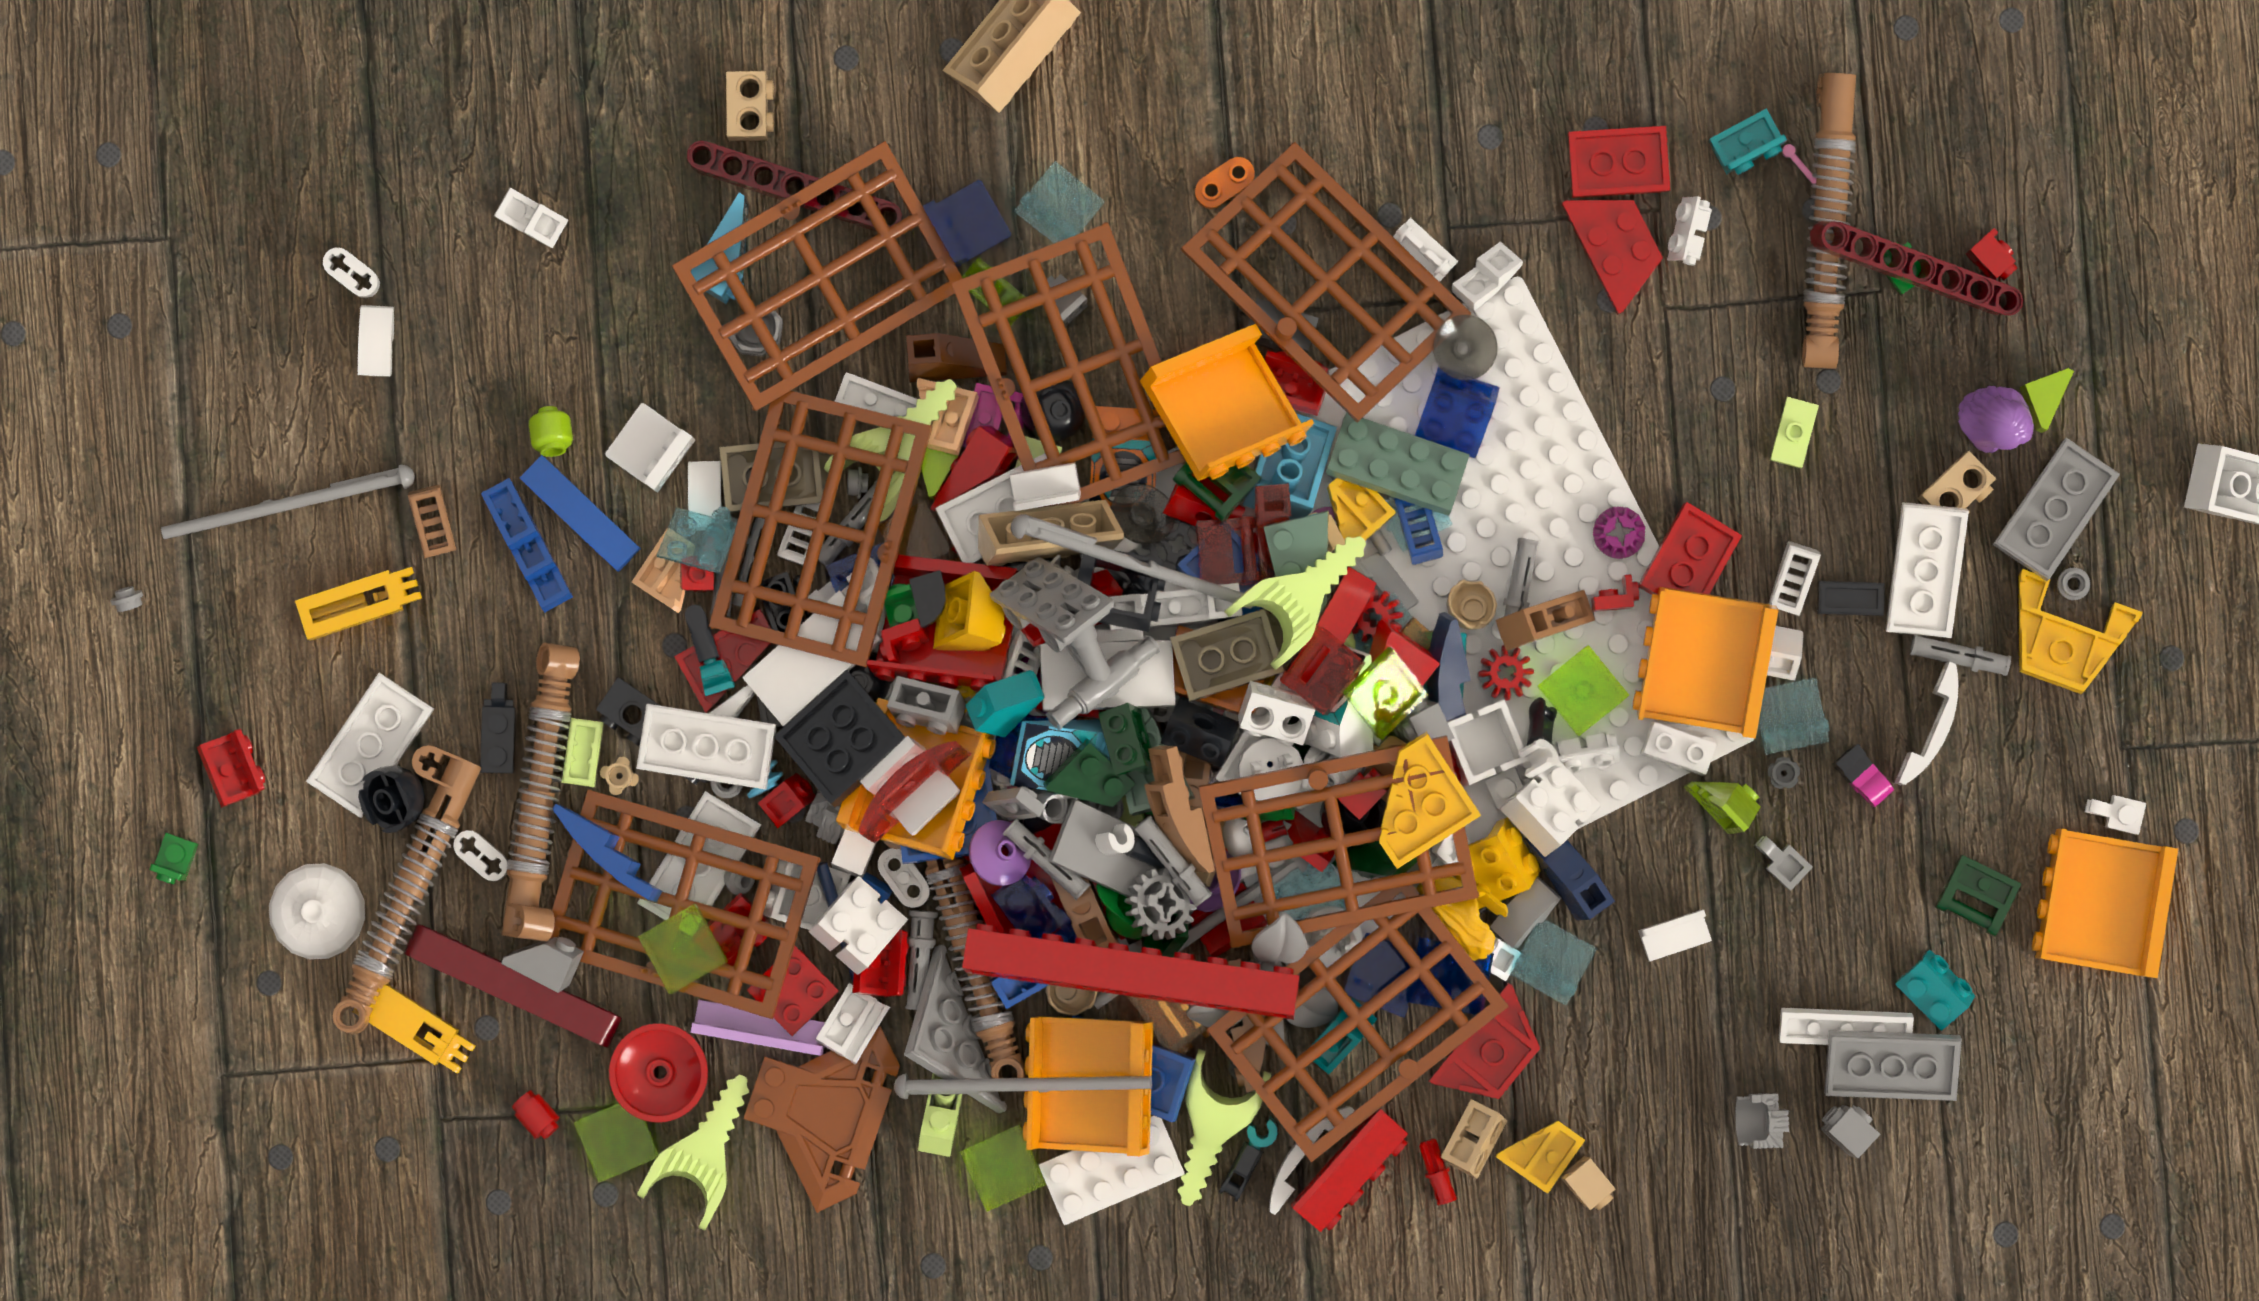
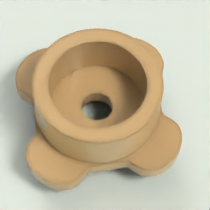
(610, 772)

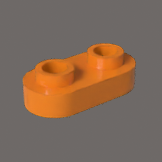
(1225, 182)

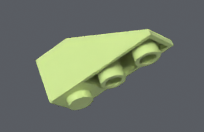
(939, 1123)

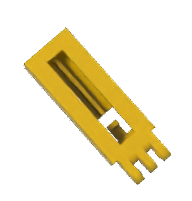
(347, 605)
(402, 1019)

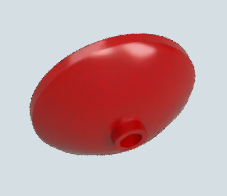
(634, 1076)

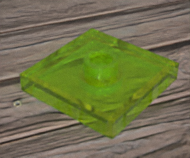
(1583, 690)
(1385, 693)
(682, 949)
(615, 1141)
(1002, 1168)

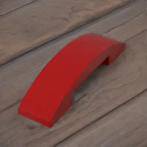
(1340, 614)

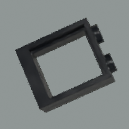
(1121, 617)

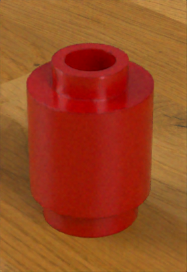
(536, 1115)

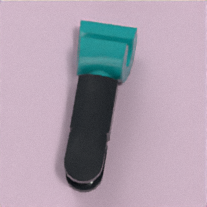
(713, 673)
(1248, 1158)

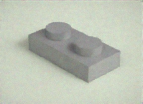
(1014, 803)

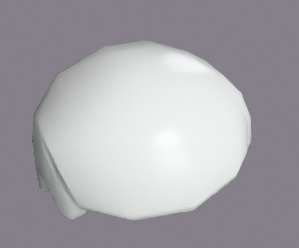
(1237, 837)

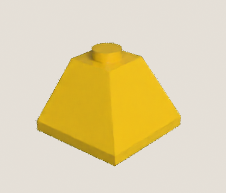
(969, 617)

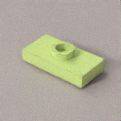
(1794, 432)
(582, 752)

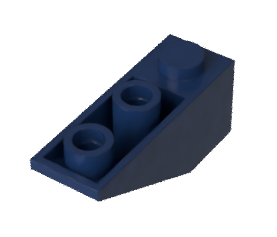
(1574, 880)

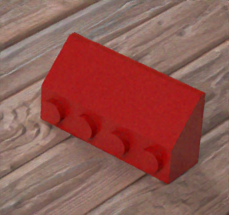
(1349, 1169)

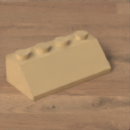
(1009, 47)
(1001, 547)

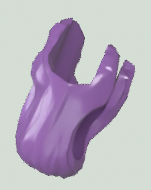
(1995, 419)

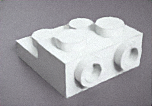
(781, 899)

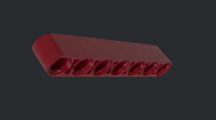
(781, 178)
(1902, 264)
(511, 986)

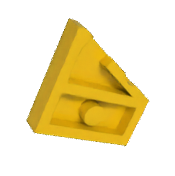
(1358, 509)
(1543, 1154)

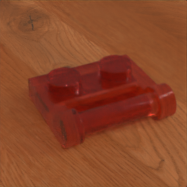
(1216, 551)
(1332, 675)

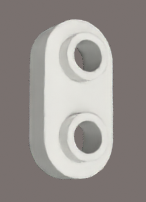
(903, 878)

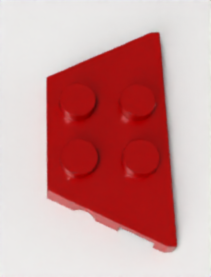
(1615, 244)
(1492, 1055)

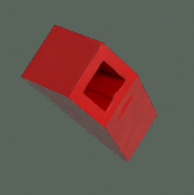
(984, 458)

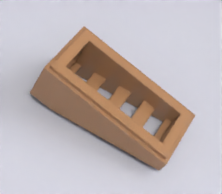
(425, 493)

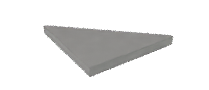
(944, 1034)

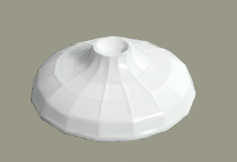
(317, 911)

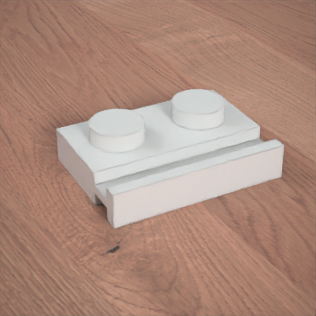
(852, 1024)

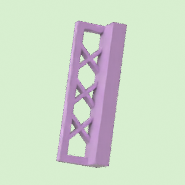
(738, 1025)

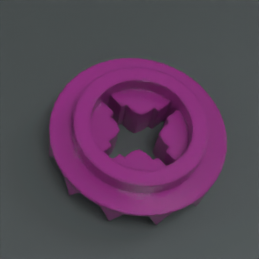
(1610, 545)

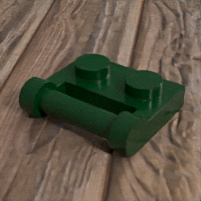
(1235, 483)
(1982, 885)

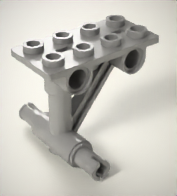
(1066, 617)

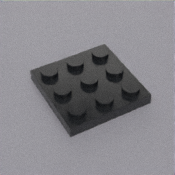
(839, 738)

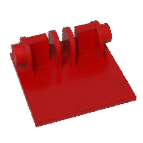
(802, 993)

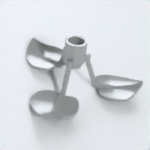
(1276, 944)

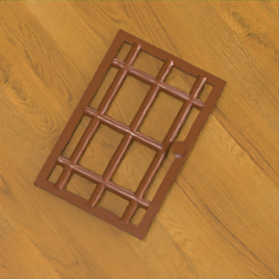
(790, 210)
(1326, 281)
(1074, 369)
(820, 527)
(1317, 777)
(694, 855)
(1357, 1018)

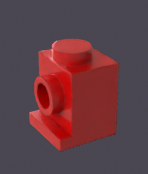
(1993, 257)
(1362, 803)

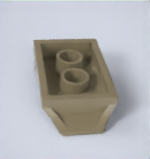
(805, 482)
(1229, 653)

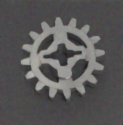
(1157, 918)

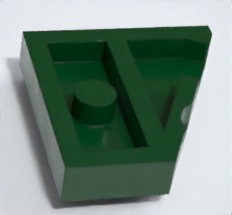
(1089, 777)
(1372, 861)

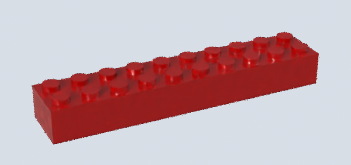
(1131, 973)

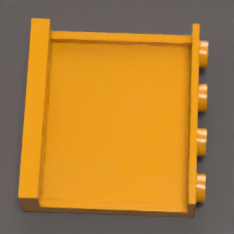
(1223, 404)
(1706, 661)
(944, 832)
(2105, 903)
(1088, 1118)

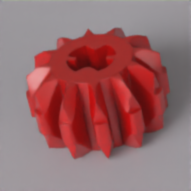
(1381, 607)
(1505, 684)

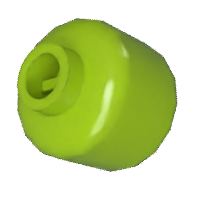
(550, 431)

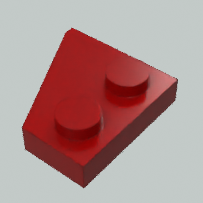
(1303, 831)

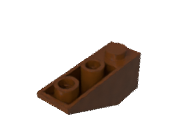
(948, 357)

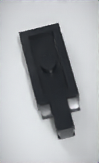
(498, 732)

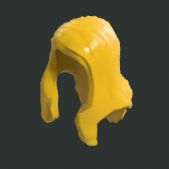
(1464, 921)

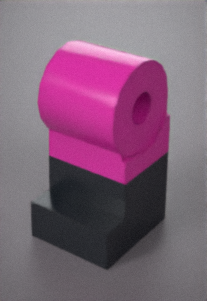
(1863, 775)

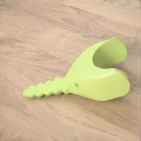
(877, 439)
(1299, 596)
(1213, 1123)
(703, 1152)

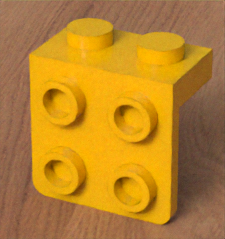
(1503, 862)

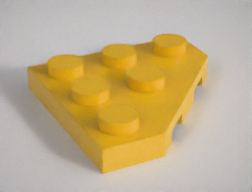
(1438, 799)

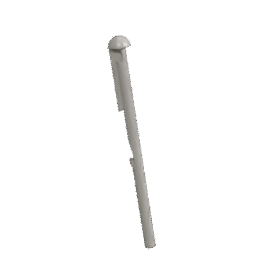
(402, 475)
(1086, 545)
(1219, 915)
(905, 1087)

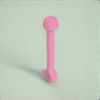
(1789, 152)

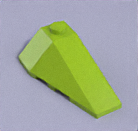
(1727, 803)

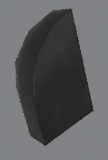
(928, 597)

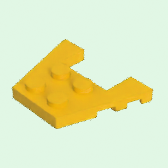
(2062, 649)

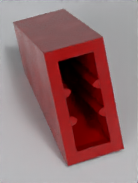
(1414, 655)

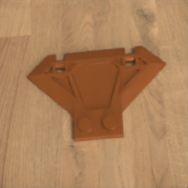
(826, 1114)

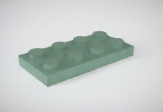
(1397, 464)

